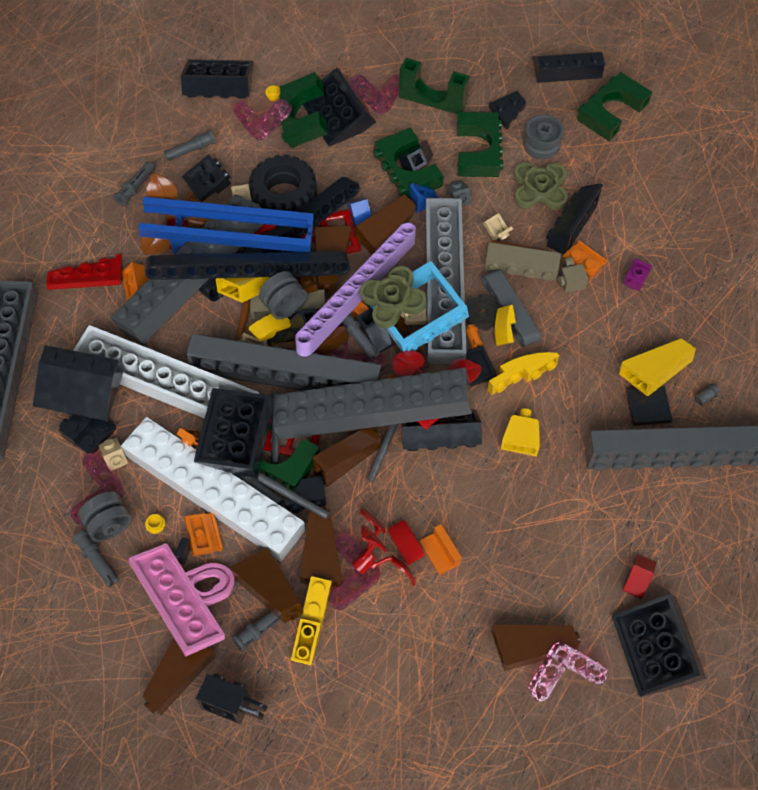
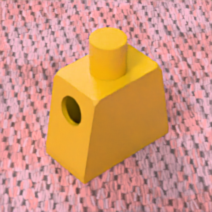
(522, 434)

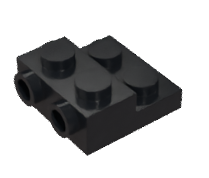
(207, 178)
(86, 432)

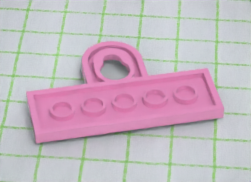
(179, 601)

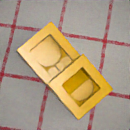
(504, 318)
(268, 326)

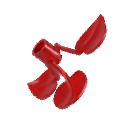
(410, 362)
(366, 557)

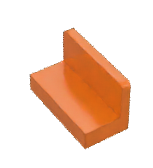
(133, 278)
(441, 550)

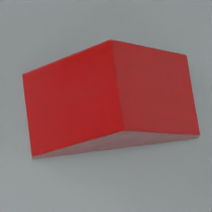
(640, 576)

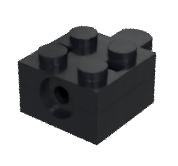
(228, 699)

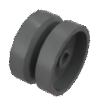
(543, 137)
(282, 295)
(104, 516)

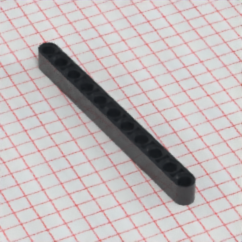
(321, 206)
(239, 261)

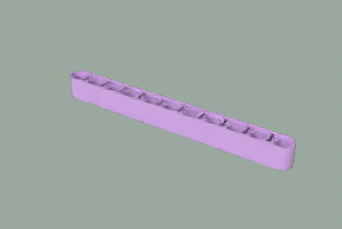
(348, 296)

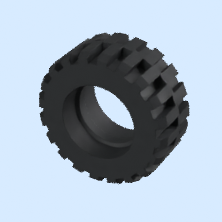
(278, 171)

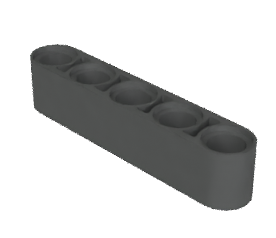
(500, 289)

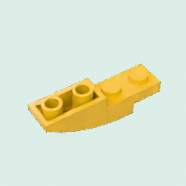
(527, 366)
(311, 621)

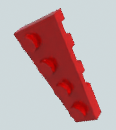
(87, 275)

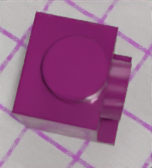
(637, 275)

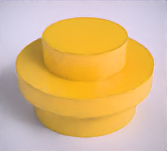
(272, 92)
(155, 524)

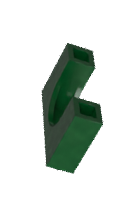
(620, 89)
(415, 90)
(486, 126)
(304, 129)
(387, 152)
(295, 468)

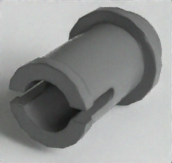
(707, 394)

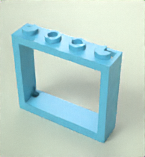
(441, 324)

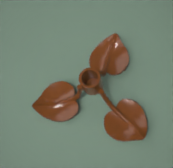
(163, 188)

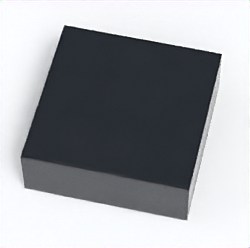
(183, 550)

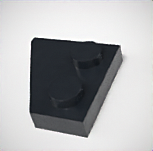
(508, 108)

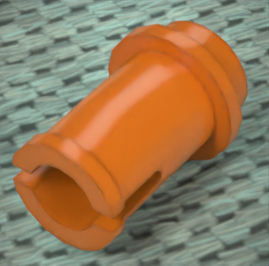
(473, 336)

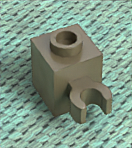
(572, 277)

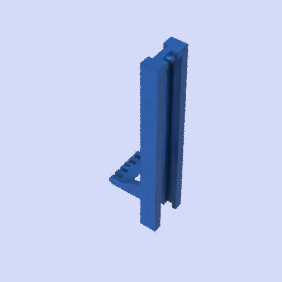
(180, 235)

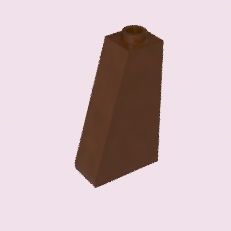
(384, 223)
(331, 239)
(345, 455)
(320, 551)
(266, 582)
(529, 644)
(174, 676)

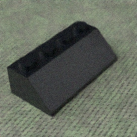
(568, 66)
(574, 218)
(445, 432)

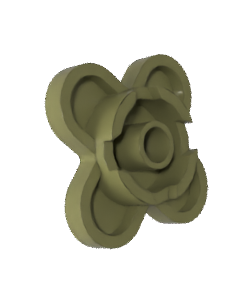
(540, 185)
(393, 297)

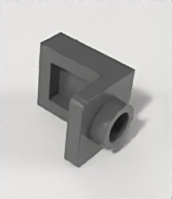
(459, 189)

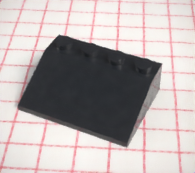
(217, 78)
(341, 108)
(77, 383)
(234, 431)
(658, 646)

